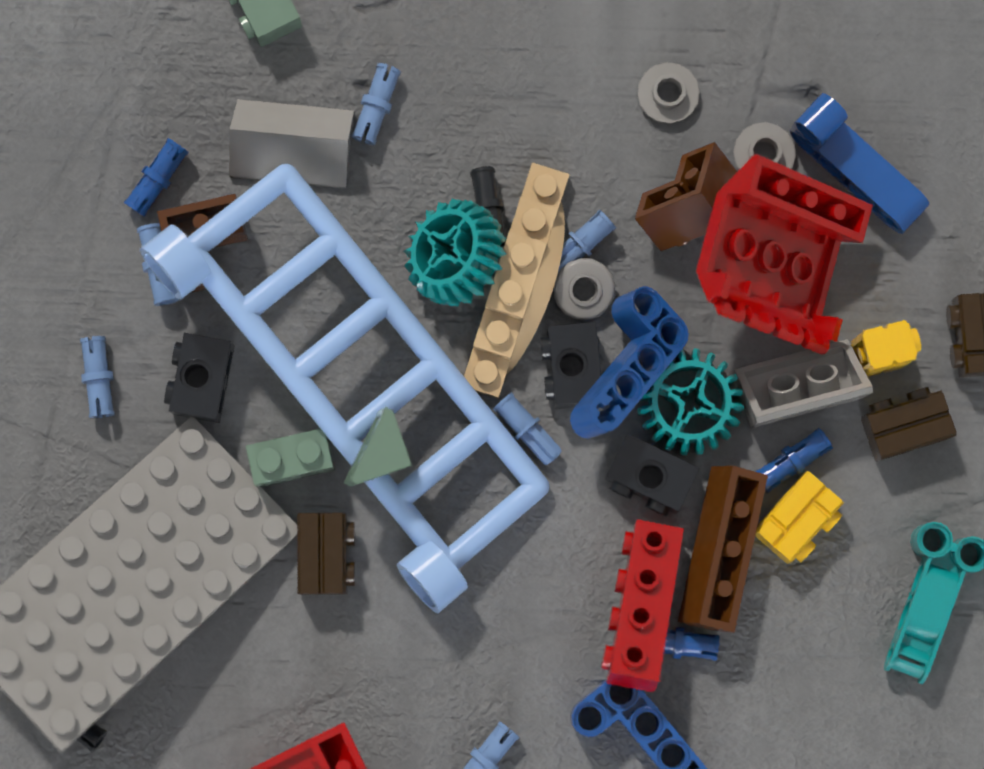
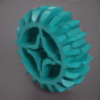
(475, 242)
(707, 409)

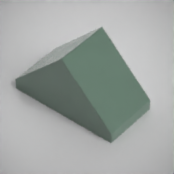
(380, 452)

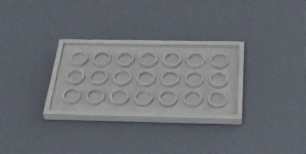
(132, 581)

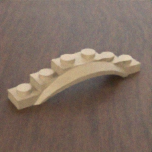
(524, 284)

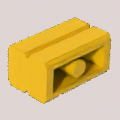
(886, 347)
(798, 518)

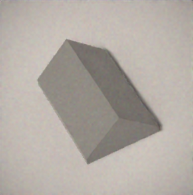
(303, 136)
(801, 384)

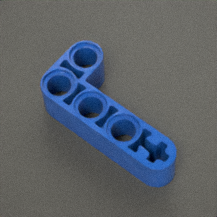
(856, 164)
(646, 344)
(627, 713)

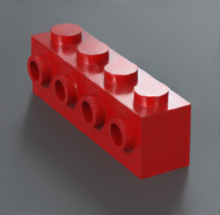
(644, 605)

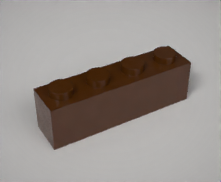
(722, 548)

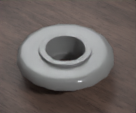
(668, 111)
(766, 133)
(598, 303)

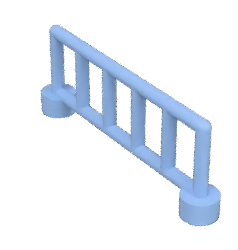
(184, 264)

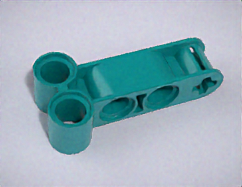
(930, 600)

